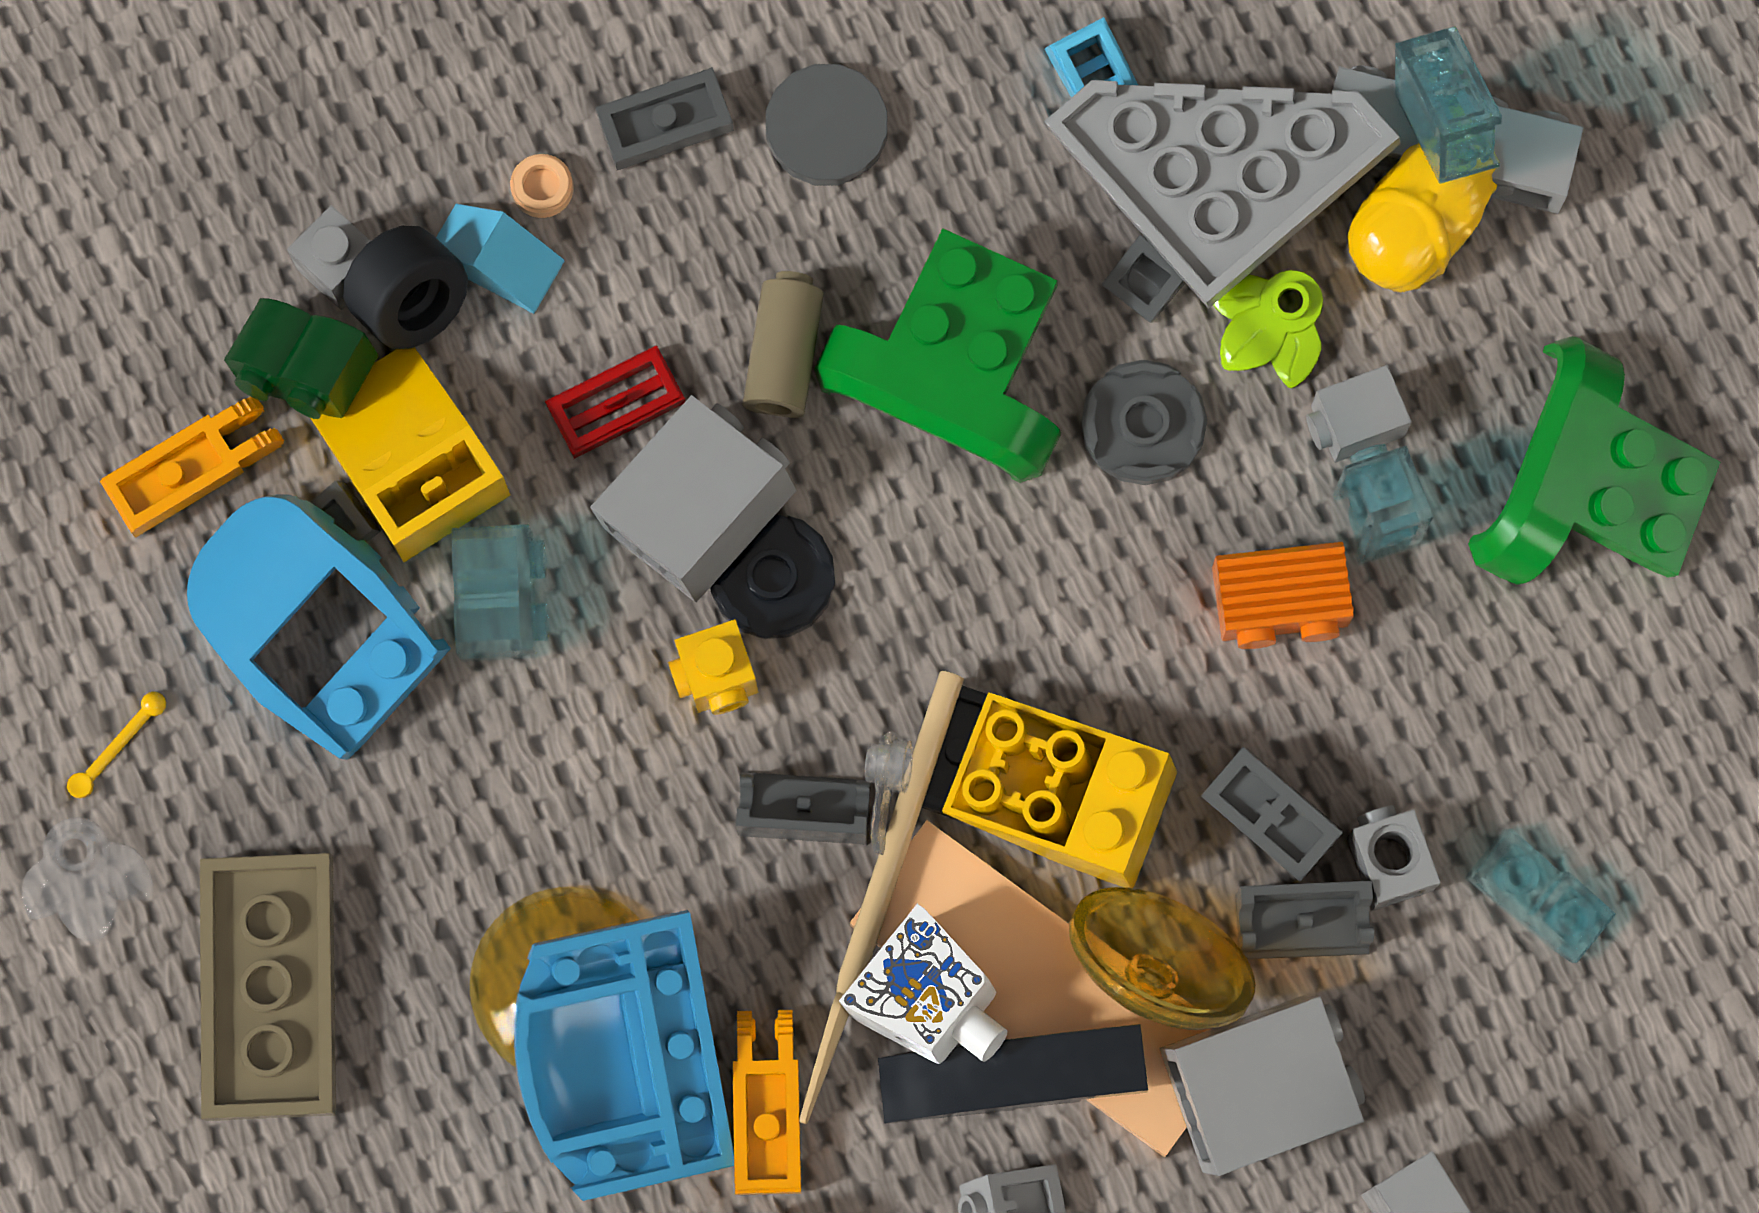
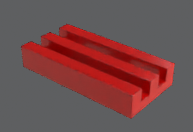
(626, 422)

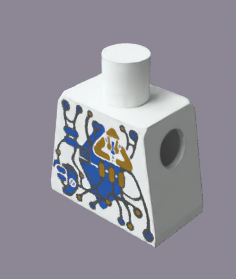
(926, 993)

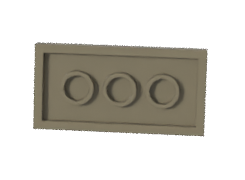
(267, 987)

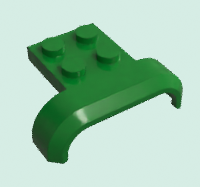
(955, 357)
(1597, 475)

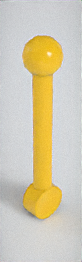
(81, 784)

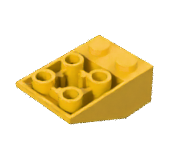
(412, 454)
(1062, 789)

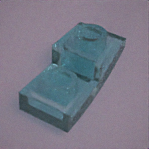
(1540, 896)

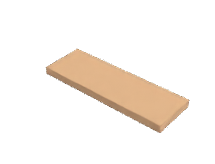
(1032, 969)

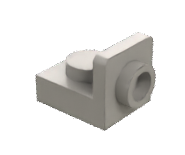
(1014, 1192)

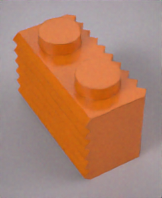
(1283, 594)

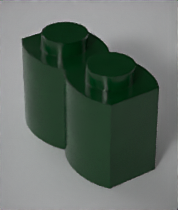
(300, 359)

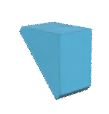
(500, 254)

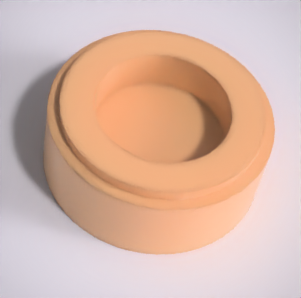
(541, 185)

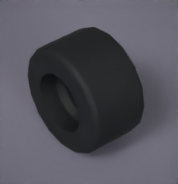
(405, 287)

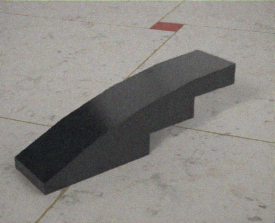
(1019, 1075)

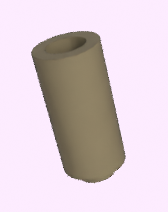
(783, 345)

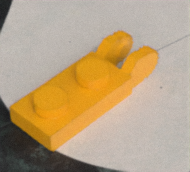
(187, 467)
(766, 1112)

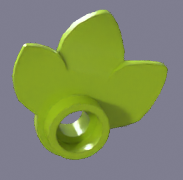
(1265, 332)

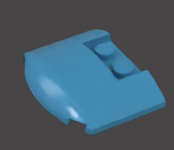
(621, 1057)

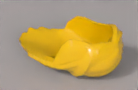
(1414, 223)

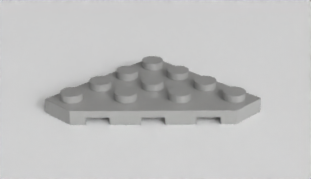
(1220, 170)

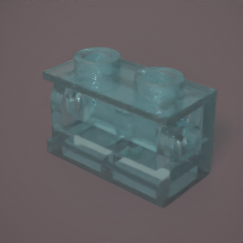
(1447, 104)
(1385, 501)

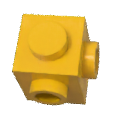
(714, 669)

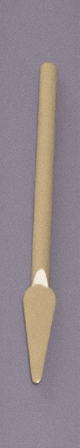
(886, 871)

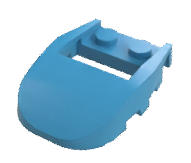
(263, 572)

